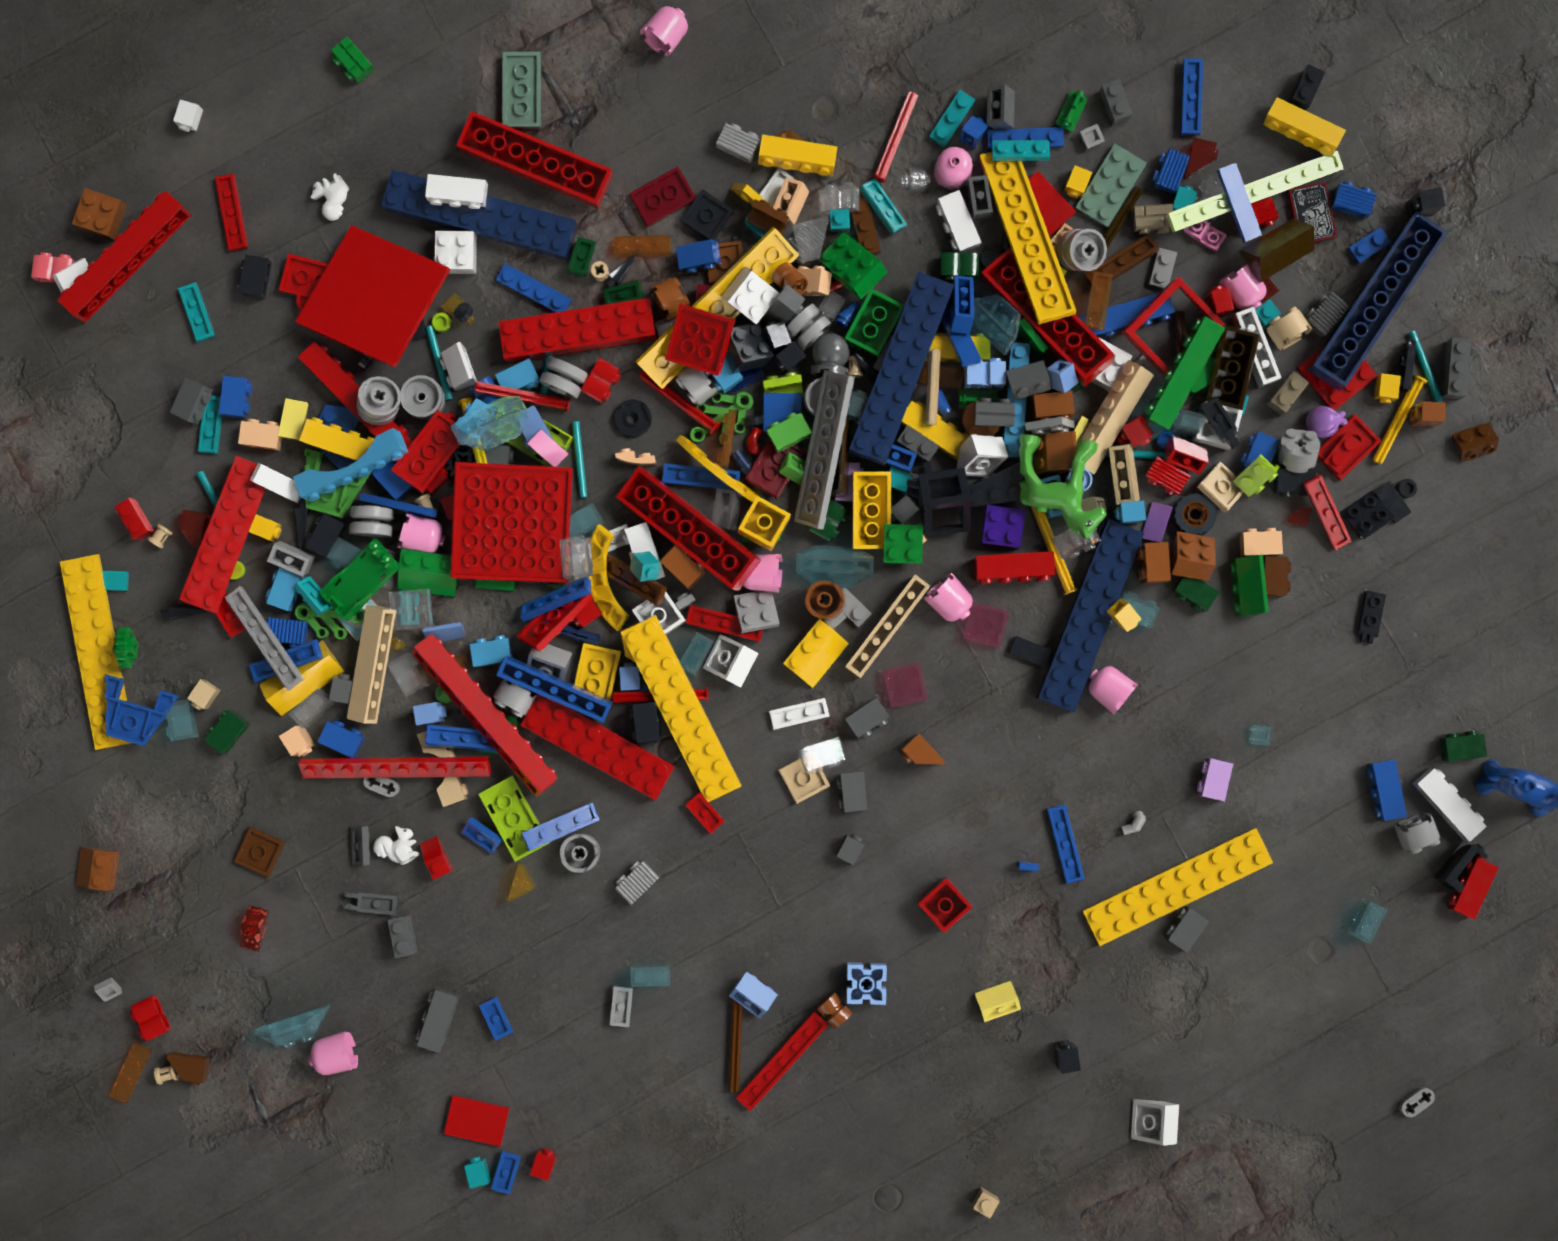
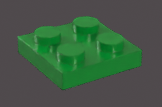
(903, 543)

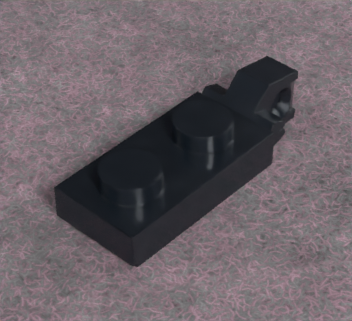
(1220, 422)

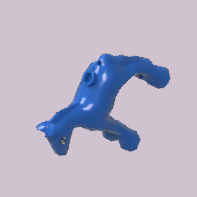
(1520, 784)

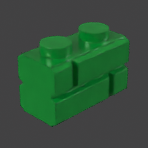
(352, 60)

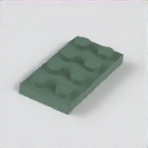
(521, 90)
(1110, 185)

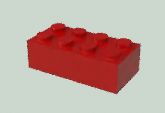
(1013, 566)

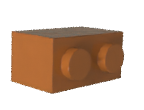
(1427, 414)

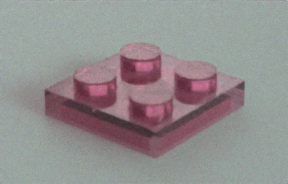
(986, 625)
(905, 685)

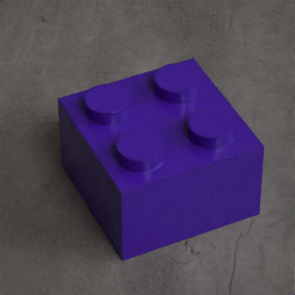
(1002, 527)

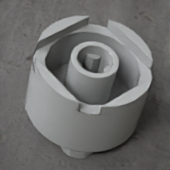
(697, 384)
(1299, 450)
(515, 697)
(1417, 833)
(569, 854)

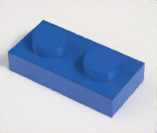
(1369, 245)
(481, 835)
(496, 1018)
(506, 1172)

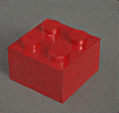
(944, 904)

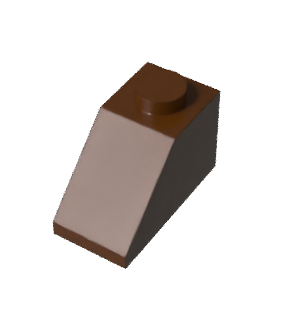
(190, 1066)

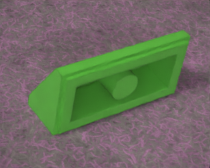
(793, 468)

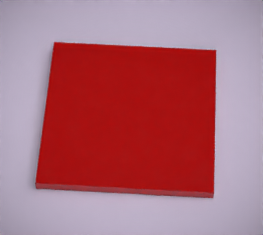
(373, 296)
(510, 521)

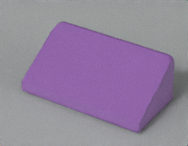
(1156, 522)

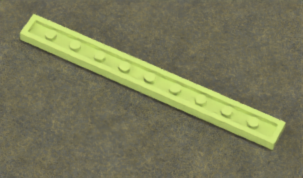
(1256, 191)

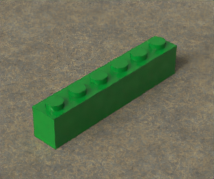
(1184, 373)

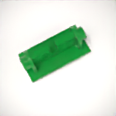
(1072, 110)
(969, 395)

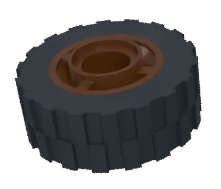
(1202, 506)

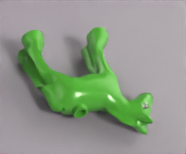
(1059, 495)

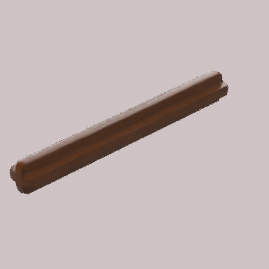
(735, 1047)

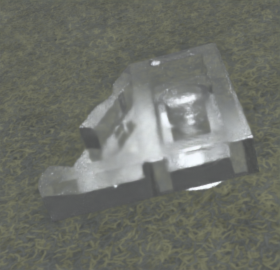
(810, 238)

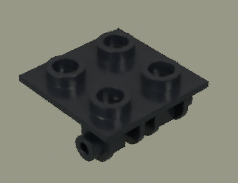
(1367, 515)

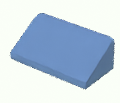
(446, 632)

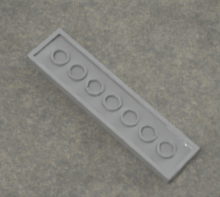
(824, 449)

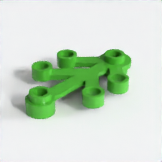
(722, 411)
(328, 619)

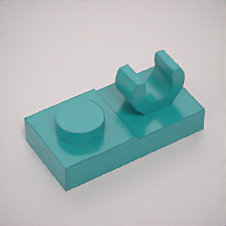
(310, 592)

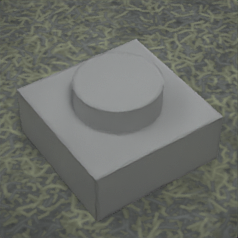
(1092, 137)
(684, 601)
(108, 989)

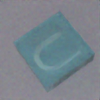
(1260, 735)

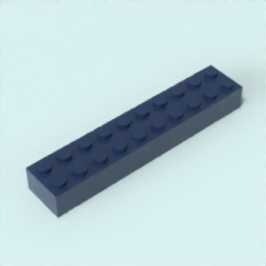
(497, 221)
(1377, 301)
(901, 369)
(1089, 616)

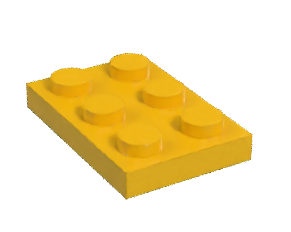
(597, 670)

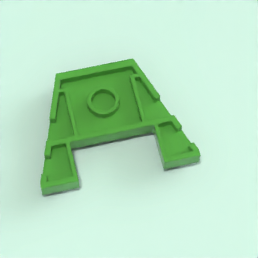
(337, 501)

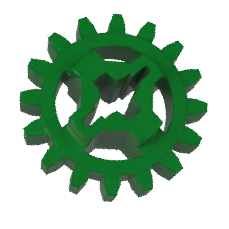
(125, 647)

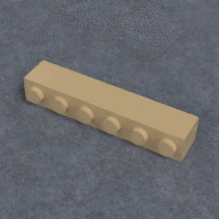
(1115, 411)
(887, 626)
(371, 664)

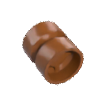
(788, 274)
(834, 1010)

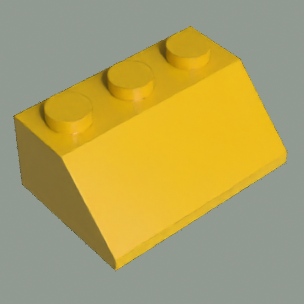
(816, 653)

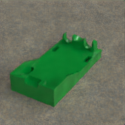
(360, 580)

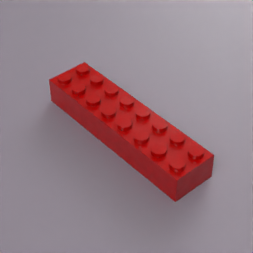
(534, 160)
(124, 256)
(577, 330)
(1065, 337)
(688, 528)
(223, 538)
(598, 746)

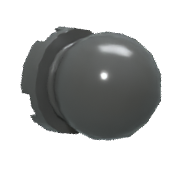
(830, 354)

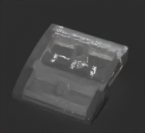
(412, 609)

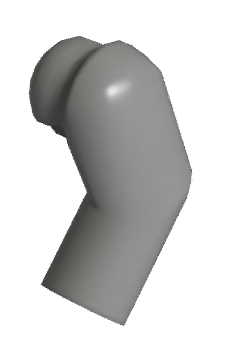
(1136, 825)

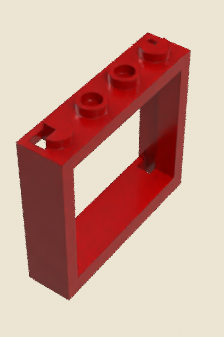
(1137, 342)

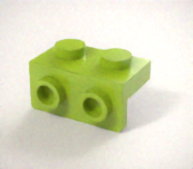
(789, 384)
(1255, 475)

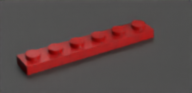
(782, 1061)

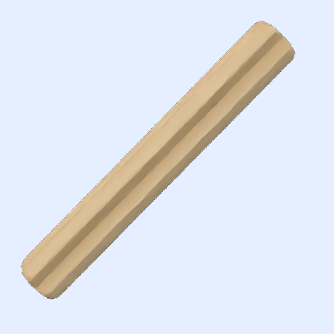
(932, 387)

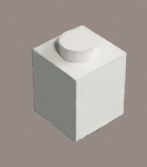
(187, 116)

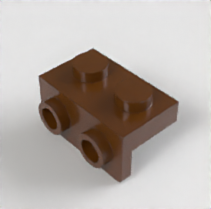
(766, 217)
(1476, 441)

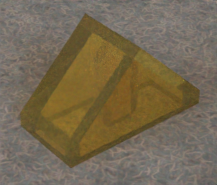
(521, 883)

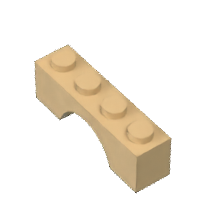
(451, 789)

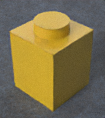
(1077, 182)
(1387, 388)
(265, 528)
(1124, 615)

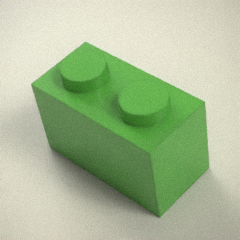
(788, 432)

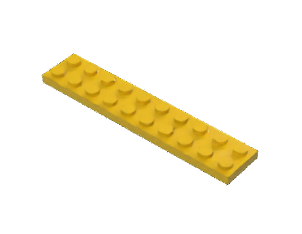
(1028, 239)
(761, 259)
(93, 639)
(681, 708)
(1177, 886)

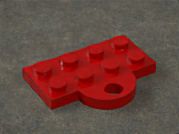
(301, 277)

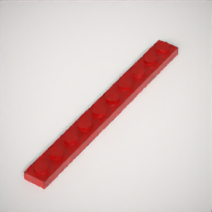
(395, 767)

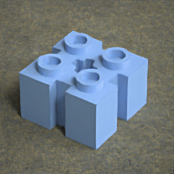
(985, 375)
(874, 992)

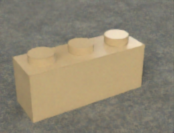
(1124, 473)

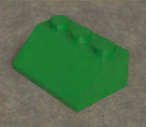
(426, 571)
(1249, 585)

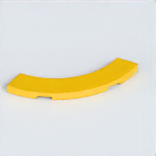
(700, 456)
(600, 586)

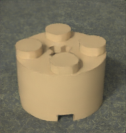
(1288, 329)

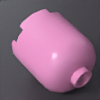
(665, 29)
(952, 175)
(1244, 288)
(421, 534)
(766, 575)
(950, 599)
(1110, 687)
(333, 1054)

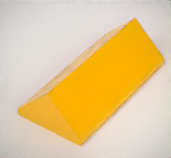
(871, 508)
(316, 675)

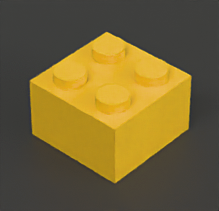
(764, 523)

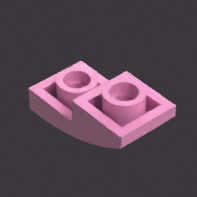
(1206, 235)
(547, 448)

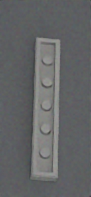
(264, 638)

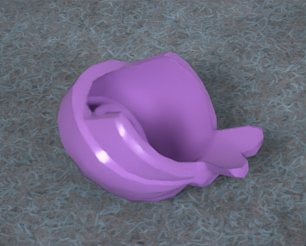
(1325, 421)

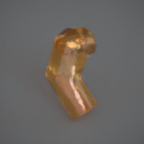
(789, 134)

